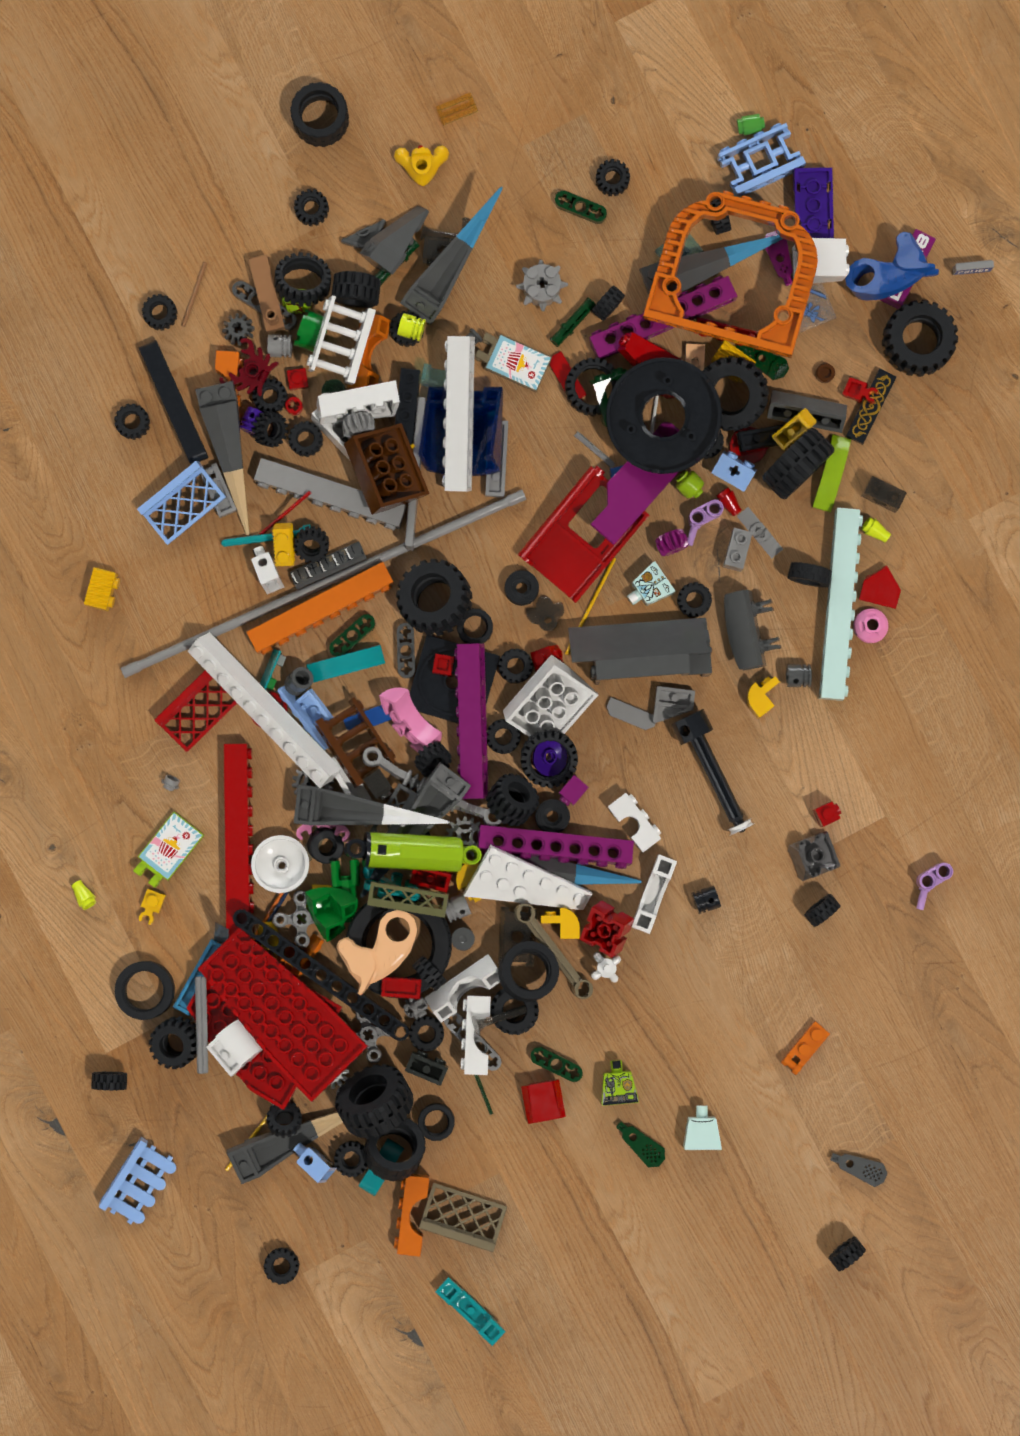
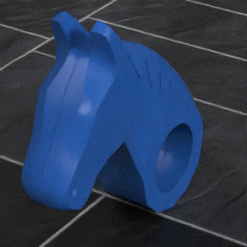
(894, 277)

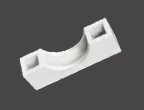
(653, 893)
(445, 1000)
(475, 1060)

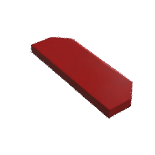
(561, 370)

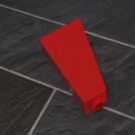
(637, 350)

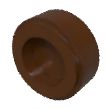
(825, 373)

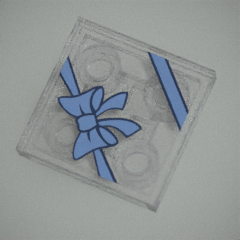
(817, 309)

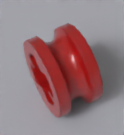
(291, 411)

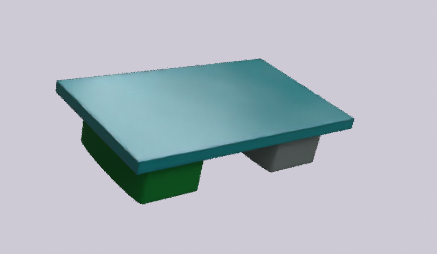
(275, 659)

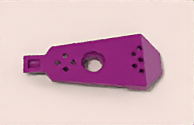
(780, 249)

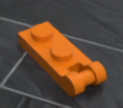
(805, 1047)

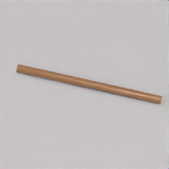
(194, 294)

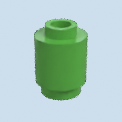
(750, 124)

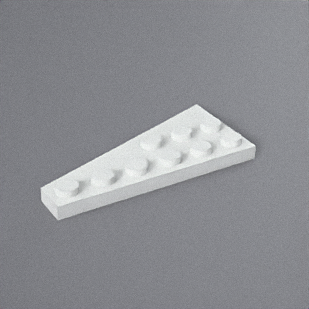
(516, 880)

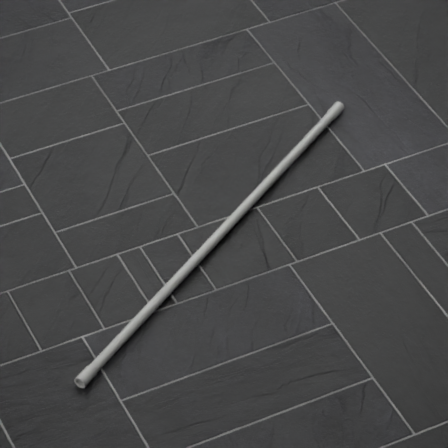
(509, 500)

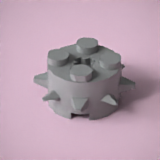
(542, 274)

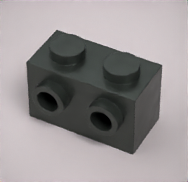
(427, 1068)

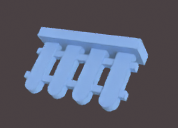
(132, 1190)

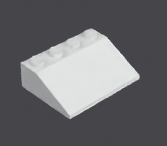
(550, 700)

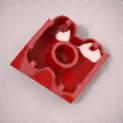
(543, 1101)

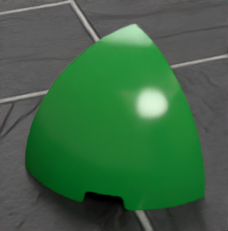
(330, 909)

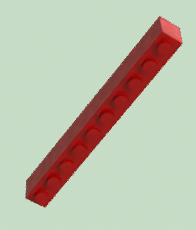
(237, 833)

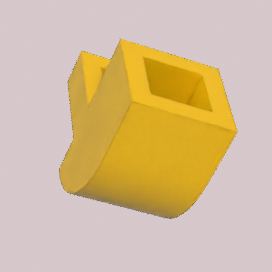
(757, 699)
(464, 877)
(568, 923)

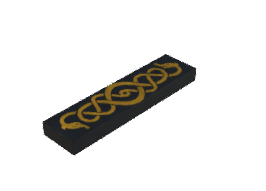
(868, 412)

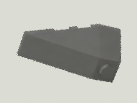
(388, 247)

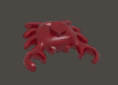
(254, 370)

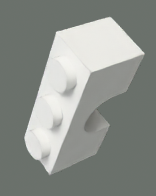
(626, 807)

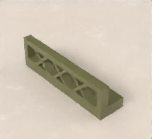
(401, 904)

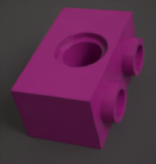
(572, 791)

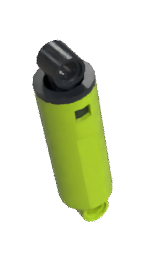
(412, 852)

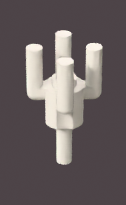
(606, 967)

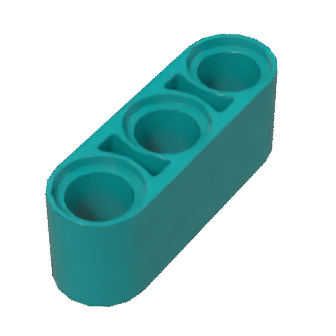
(371, 1182)

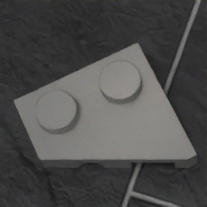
(672, 702)

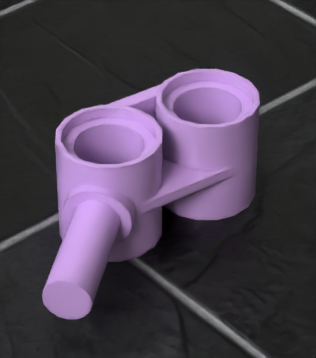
(706, 515)
(933, 874)

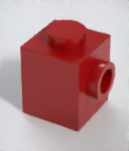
(827, 813)

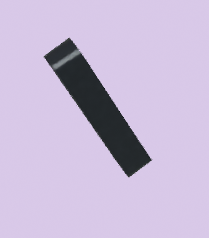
(173, 402)

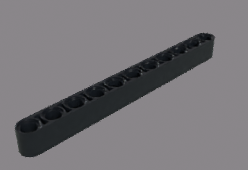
(311, 973)

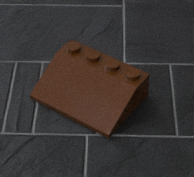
(386, 468)

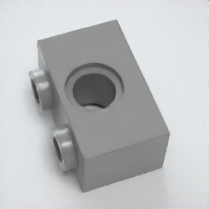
(737, 549)

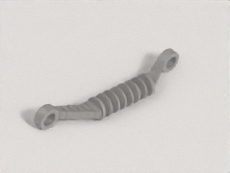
(406, 778)

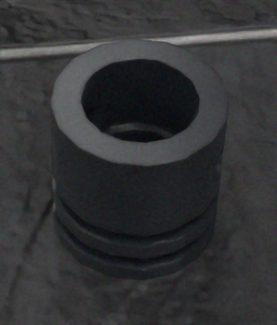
(706, 899)

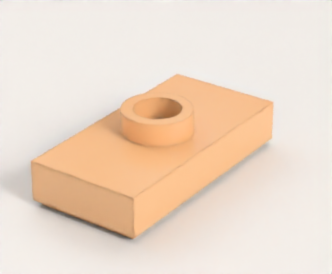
(695, 355)

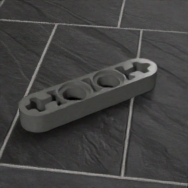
(242, 297)

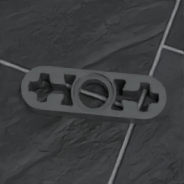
(410, 636)

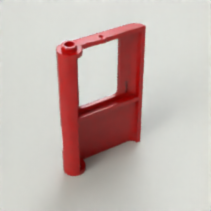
(562, 553)

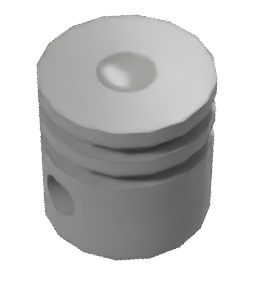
(279, 346)
(457, 907)

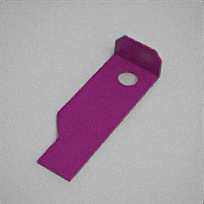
(631, 493)

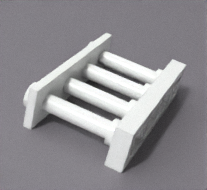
(354, 354)

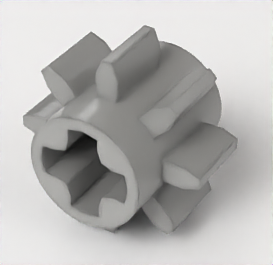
(415, 1007)

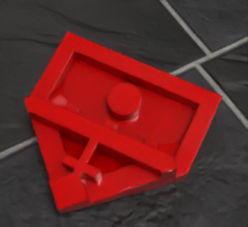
(881, 588)

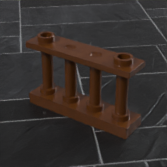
(335, 743)

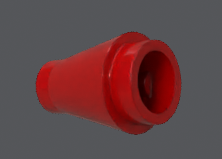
(729, 501)

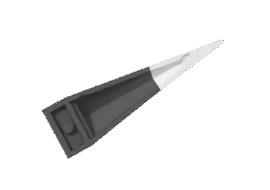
(331, 807)

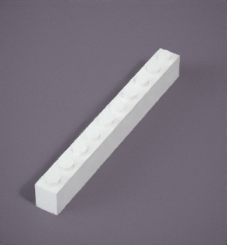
(264, 710)

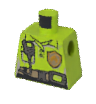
(618, 1086)

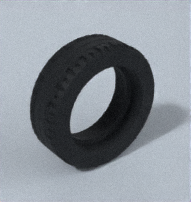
(437, 927)

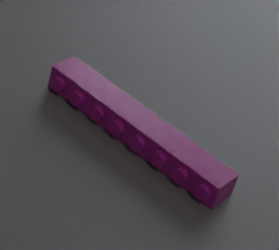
(472, 718)

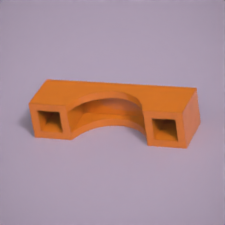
(378, 333)
(229, 362)
(409, 1238)

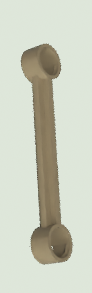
(544, 939)

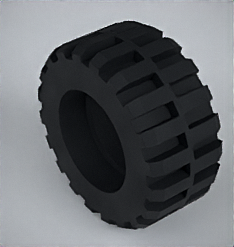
(937, 321)
(757, 390)
(798, 463)
(417, 581)
(374, 1101)

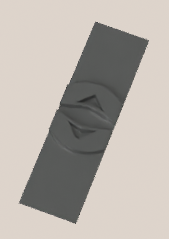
(221, 933)

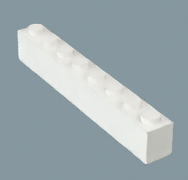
(459, 413)

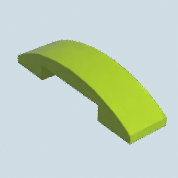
(832, 474)

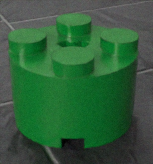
(309, 330)

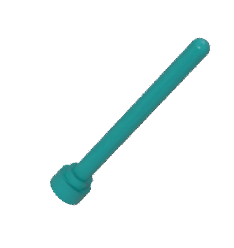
(255, 538)

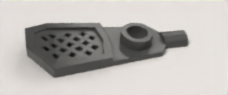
(859, 1166)

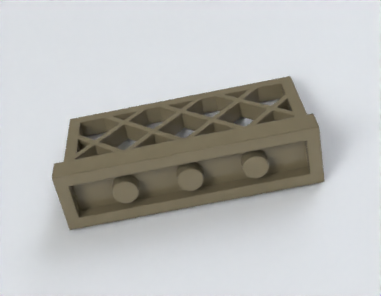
(456, 1233)

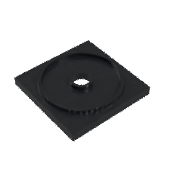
(430, 690)

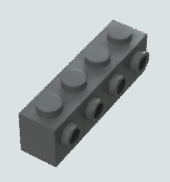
(828, 414)

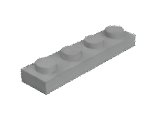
(496, 482)

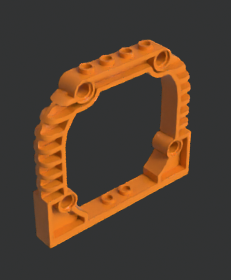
(778, 336)

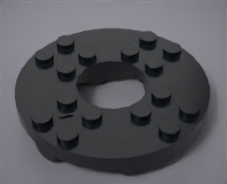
(628, 403)

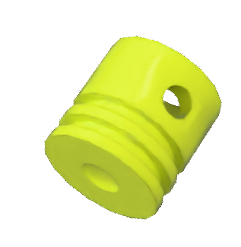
(411, 327)

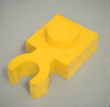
(152, 903)

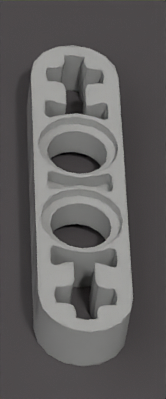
(477, 1038)

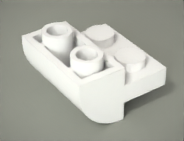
(234, 1047)

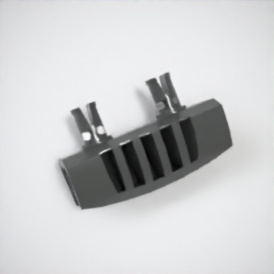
(744, 629)

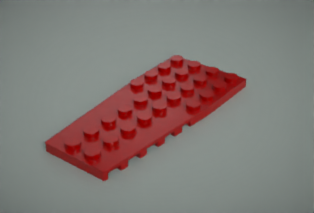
(282, 1014)

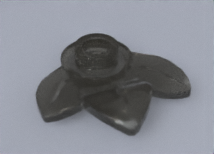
(545, 610)

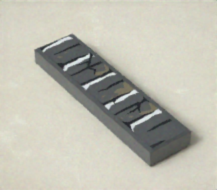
(329, 565)

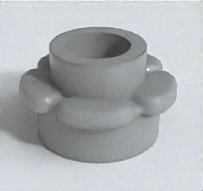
(170, 782)

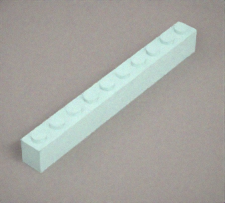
(839, 604)

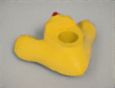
(421, 164)

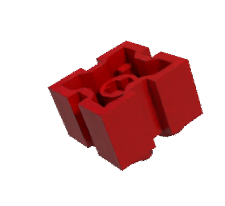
(606, 929)

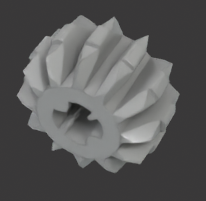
(358, 424)

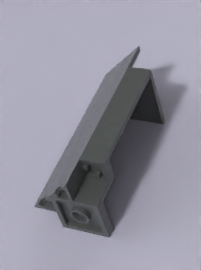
(643, 649)

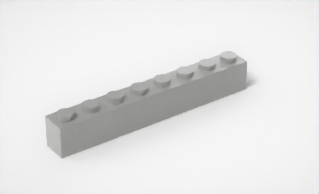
(324, 492)

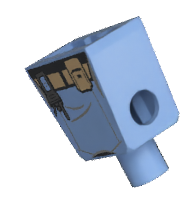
(320, 1168)

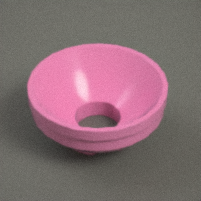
(863, 632)

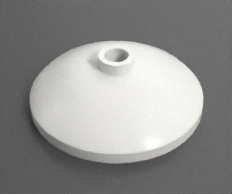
(269, 856)

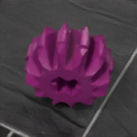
(671, 542)

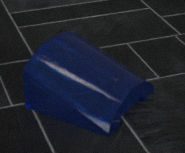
(486, 431)

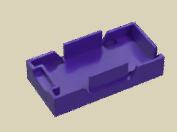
(813, 201)

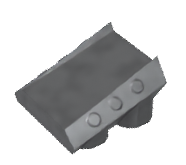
(813, 856)

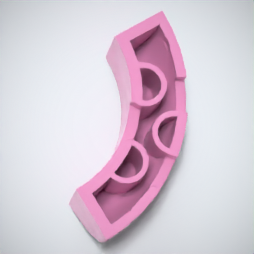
(407, 718)

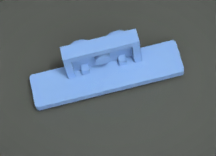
(308, 710)

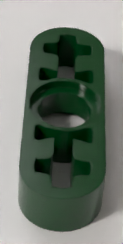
(595, 207)
(359, 621)
(554, 1056)

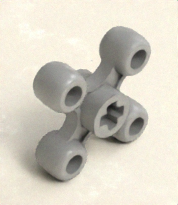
(292, 920)
(377, 1032)

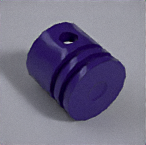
(248, 419)

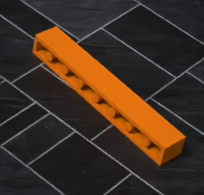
(320, 608)

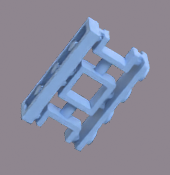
(766, 174)

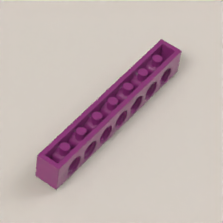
(721, 285)
(623, 848)

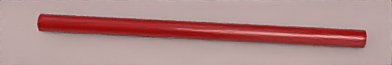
(285, 513)

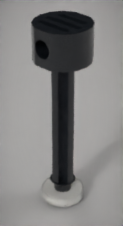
(693, 729)

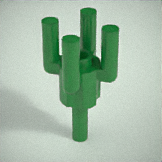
(346, 883)

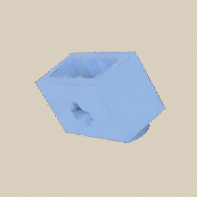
(724, 471)

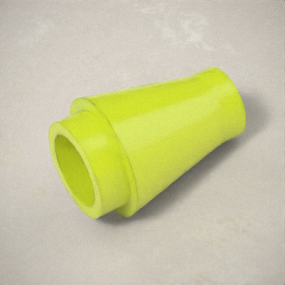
(874, 529)
(83, 895)

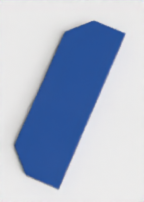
(375, 715)

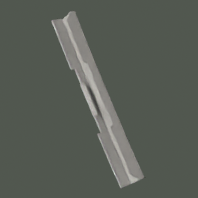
(594, 449)

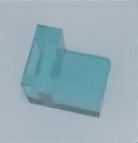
(432, 377)

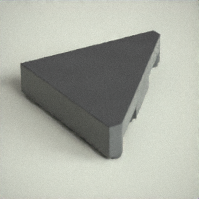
(364, 235)

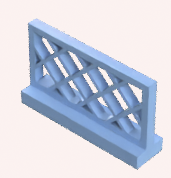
(172, 489)

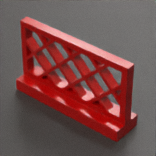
(182, 700)

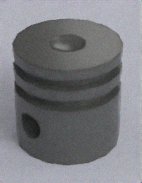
(798, 675)
(298, 681)
(463, 938)

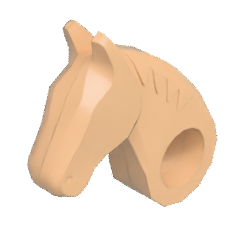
(387, 955)

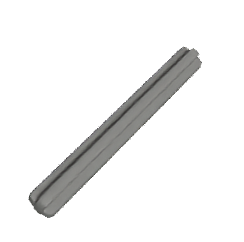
(201, 1024)

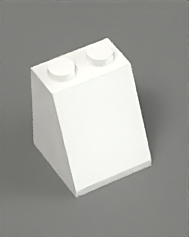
(831, 260)

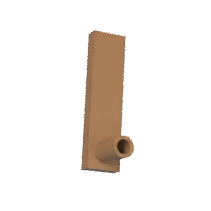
(266, 294)

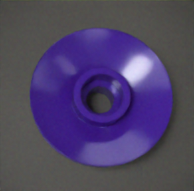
(556, 758)

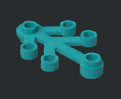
(396, 879)

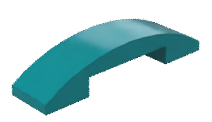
(346, 663)
(471, 1311)

